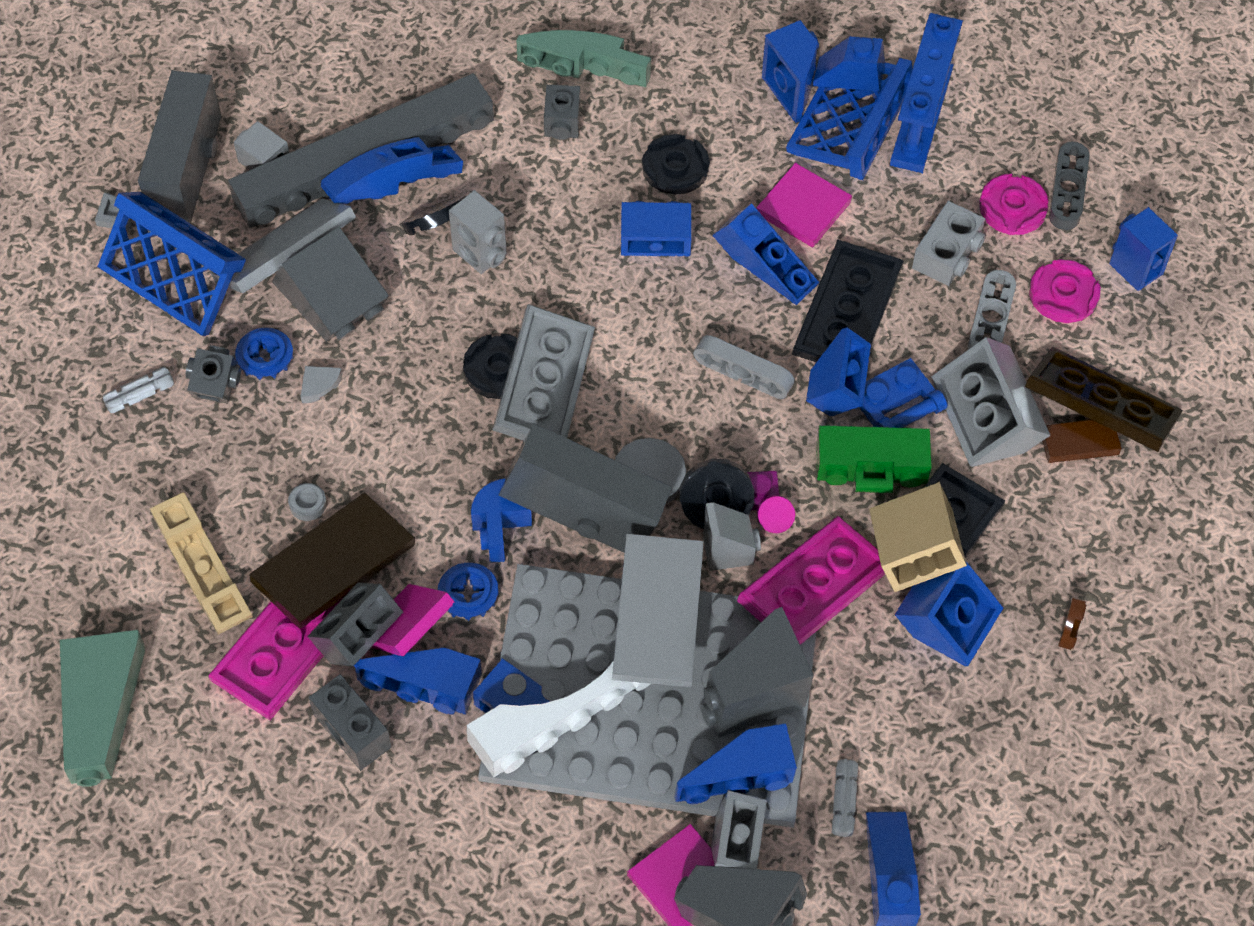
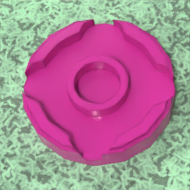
(1014, 214)
(1061, 300)

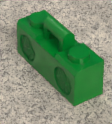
(873, 457)

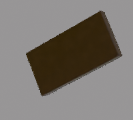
(1104, 398)
(332, 560)

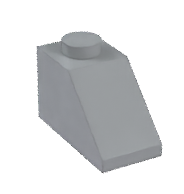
(729, 538)
(738, 831)

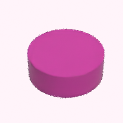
(775, 514)

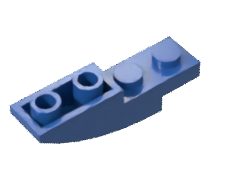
(381, 170)

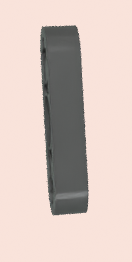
(1078, 176)

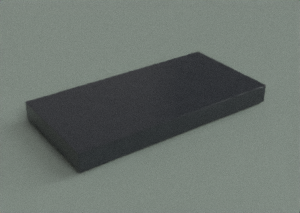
(849, 295)

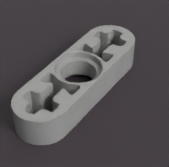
(987, 303)
(744, 365)

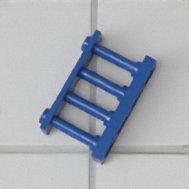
(926, 92)

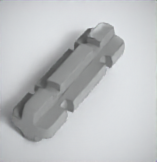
(138, 390)
(845, 798)

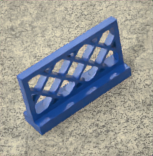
(865, 139)
(174, 233)

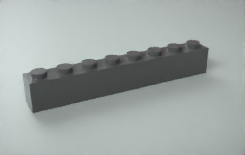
(296, 177)

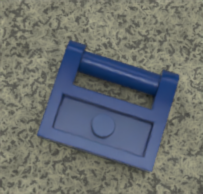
(895, 389)

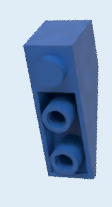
(765, 254)
(431, 675)
(748, 762)

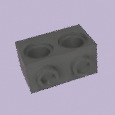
(355, 624)

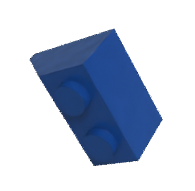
(790, 66)
(951, 613)

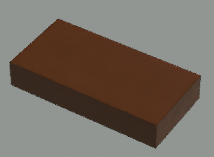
(1080, 441)

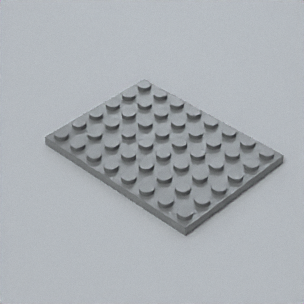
(565, 638)

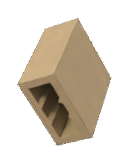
(917, 537)

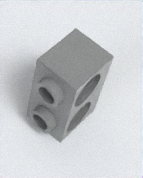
(478, 232)
(946, 241)

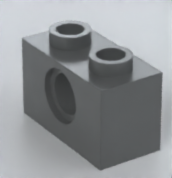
(350, 722)

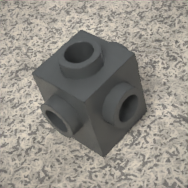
(215, 386)

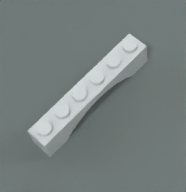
(514, 732)

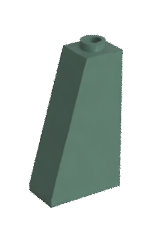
(97, 695)

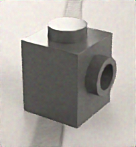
(562, 111)

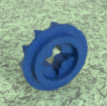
(274, 342)
(480, 578)

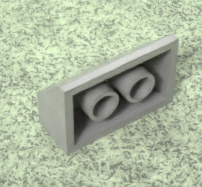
(990, 403)

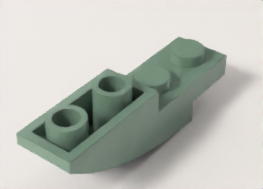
(573, 51)

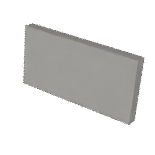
(287, 240)
(544, 374)
(658, 610)

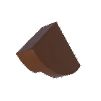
(1071, 624)

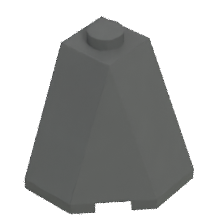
(740, 896)

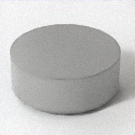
(307, 502)

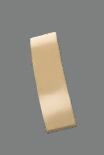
(200, 563)

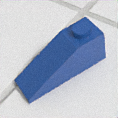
(892, 870)

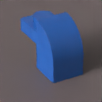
(493, 513)

